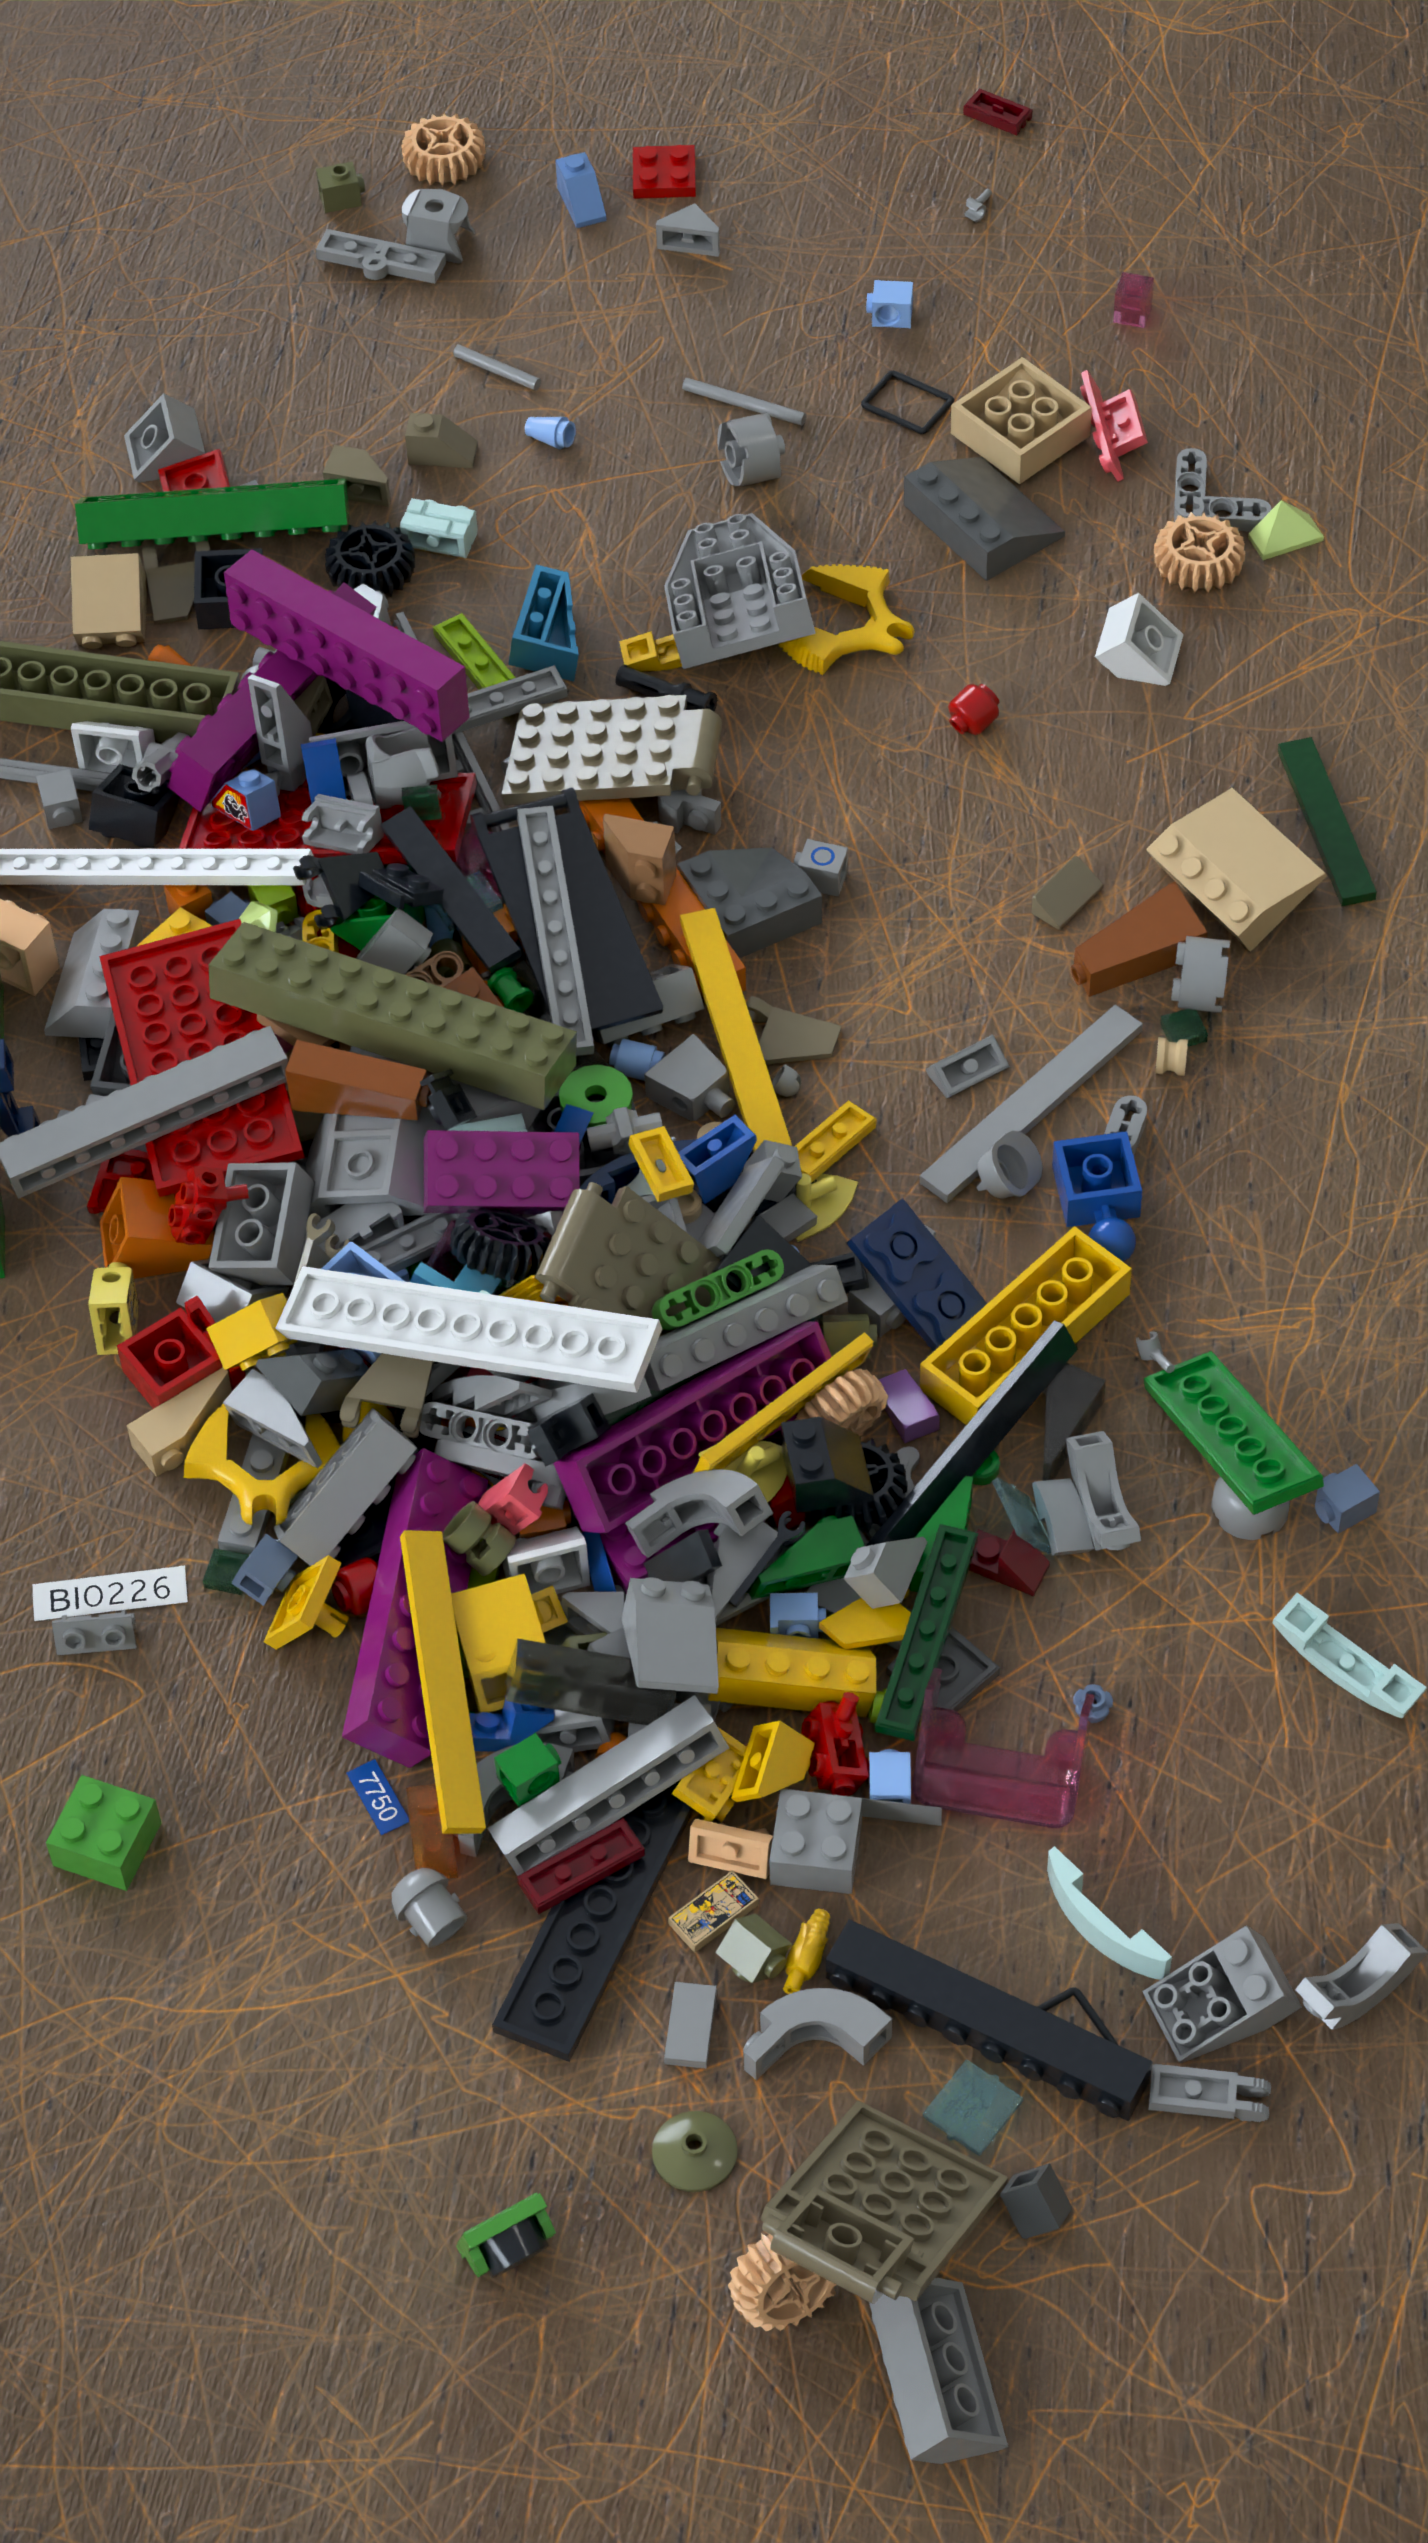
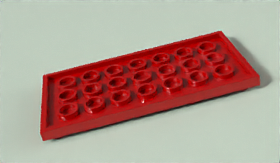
(218, 831)
(167, 1018)

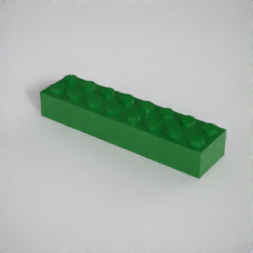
(212, 512)

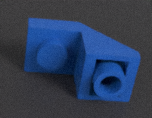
(515, 1724)

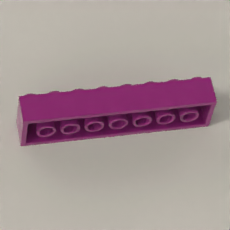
(347, 645)
(229, 737)
(617, 1471)
(386, 1691)

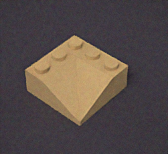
(1021, 420)

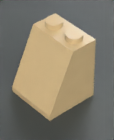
(108, 600)

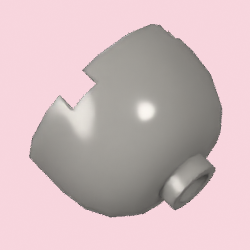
(1237, 1518)

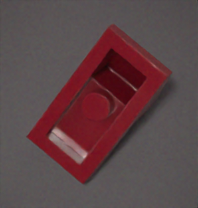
(1009, 1562)

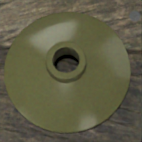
(698, 2168)

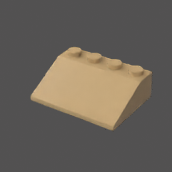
(1236, 866)

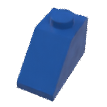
(718, 1157)

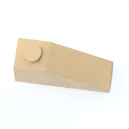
(169, 1430)

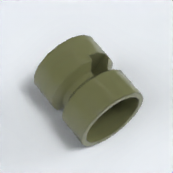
(467, 1530)

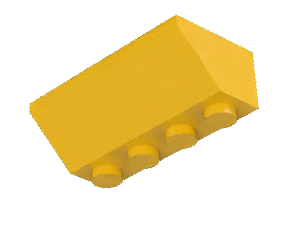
(791, 1671)

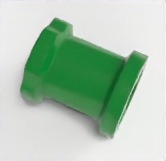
(509, 990)

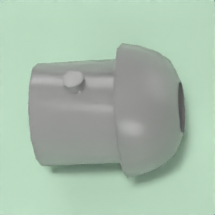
(428, 1906)

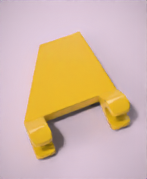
(862, 1626)

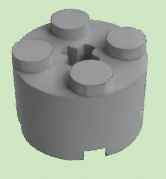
(750, 450)
(1201, 974)

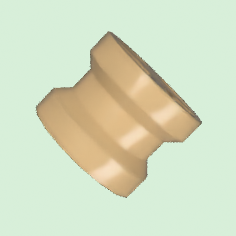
(1171, 1056)

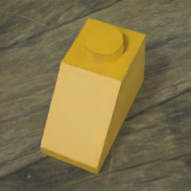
(772, 1761)

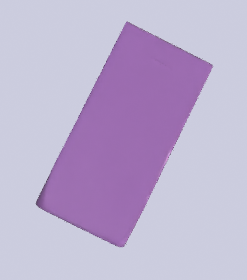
(909, 1407)

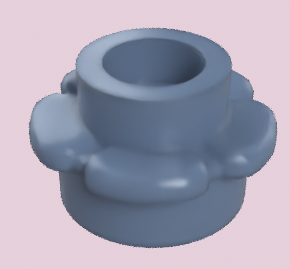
(1103, 1699)

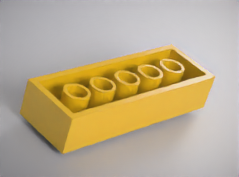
(1069, 1284)

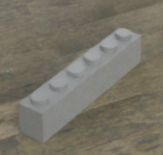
(744, 1324)
(609, 1786)

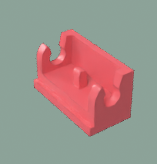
(513, 1502)

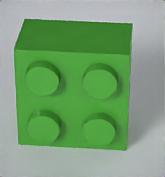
(104, 1832)

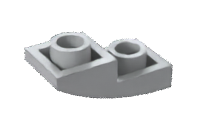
(1064, 1516)

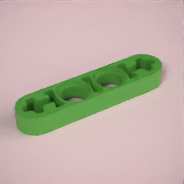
(718, 1289)

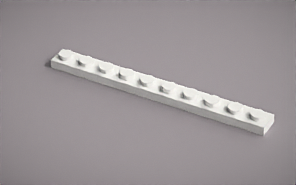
(150, 866)

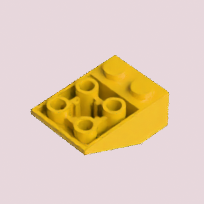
(488, 1627)

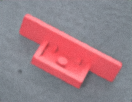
(1116, 423)

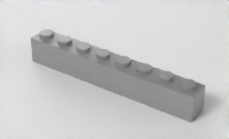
(143, 1111)

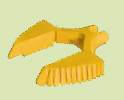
(865, 588)
(209, 1461)

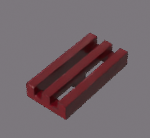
(997, 111)

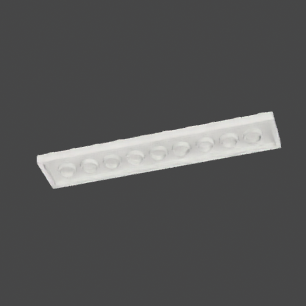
(470, 1329)

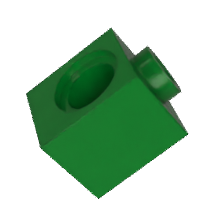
(528, 1769)

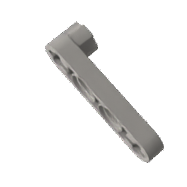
(484, 1433)
(503, 1465)

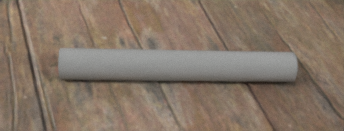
(497, 367)

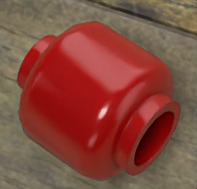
(973, 709)
(355, 1585)

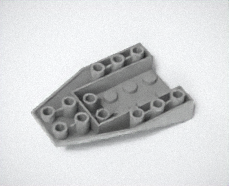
(735, 591)

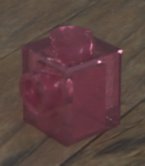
(1133, 300)

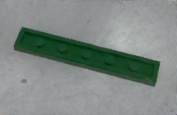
(1327, 822)
(926, 1631)

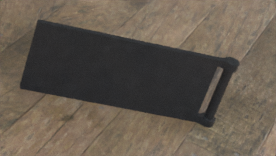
(610, 961)

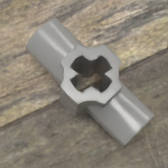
(618, 1128)

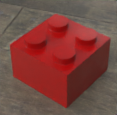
(167, 1358)

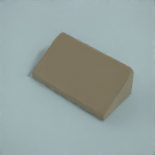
(1066, 893)

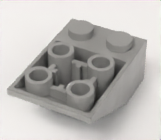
(1222, 1996)

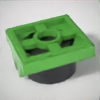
(507, 2237)

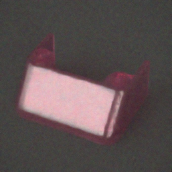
(993, 1779)

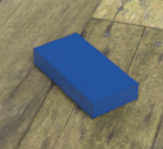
(323, 769)

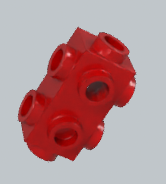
(201, 1204)
(838, 1749)

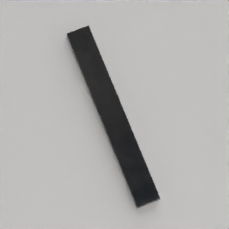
(981, 1434)

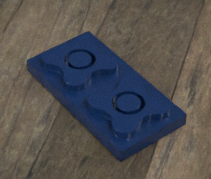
(917, 1274)

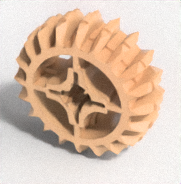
(443, 149)
(1199, 552)
(849, 1401)
(775, 2290)

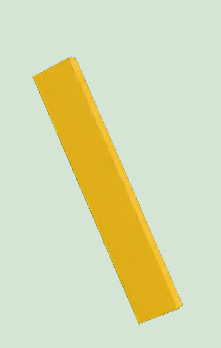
(785, 1406)

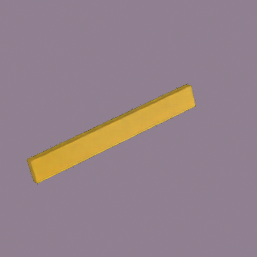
(733, 1027)
(442, 1683)

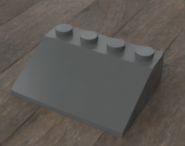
(978, 514)

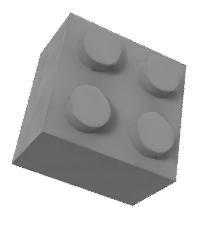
(815, 1841)

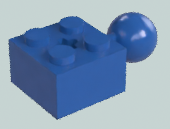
(1100, 1188)

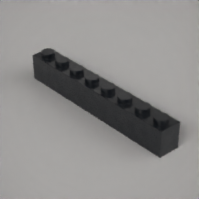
(988, 2020)

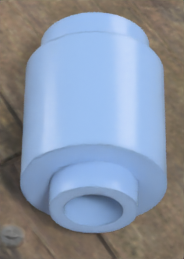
(634, 1058)

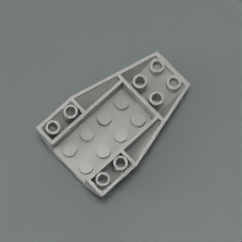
(369, 1159)

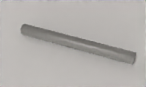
(744, 401)

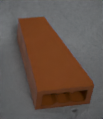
(1137, 942)
(353, 1084)

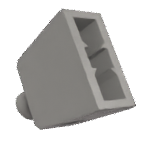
(690, 1081)

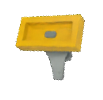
(660, 1166)

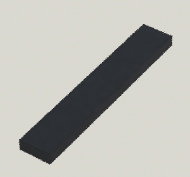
(460, 900)

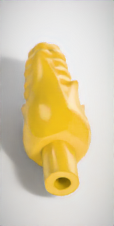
(807, 1951)

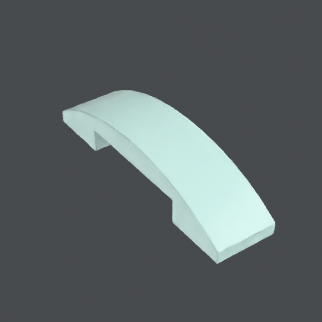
(1344, 1661)
(1137, 1954)

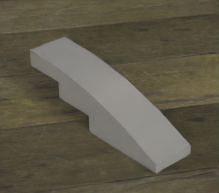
(490, 1394)

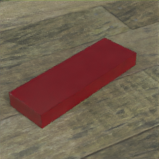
(581, 1866)

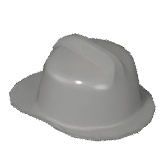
(1010, 1166)

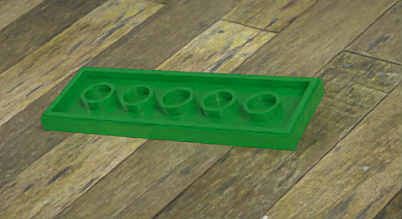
(1233, 1433)

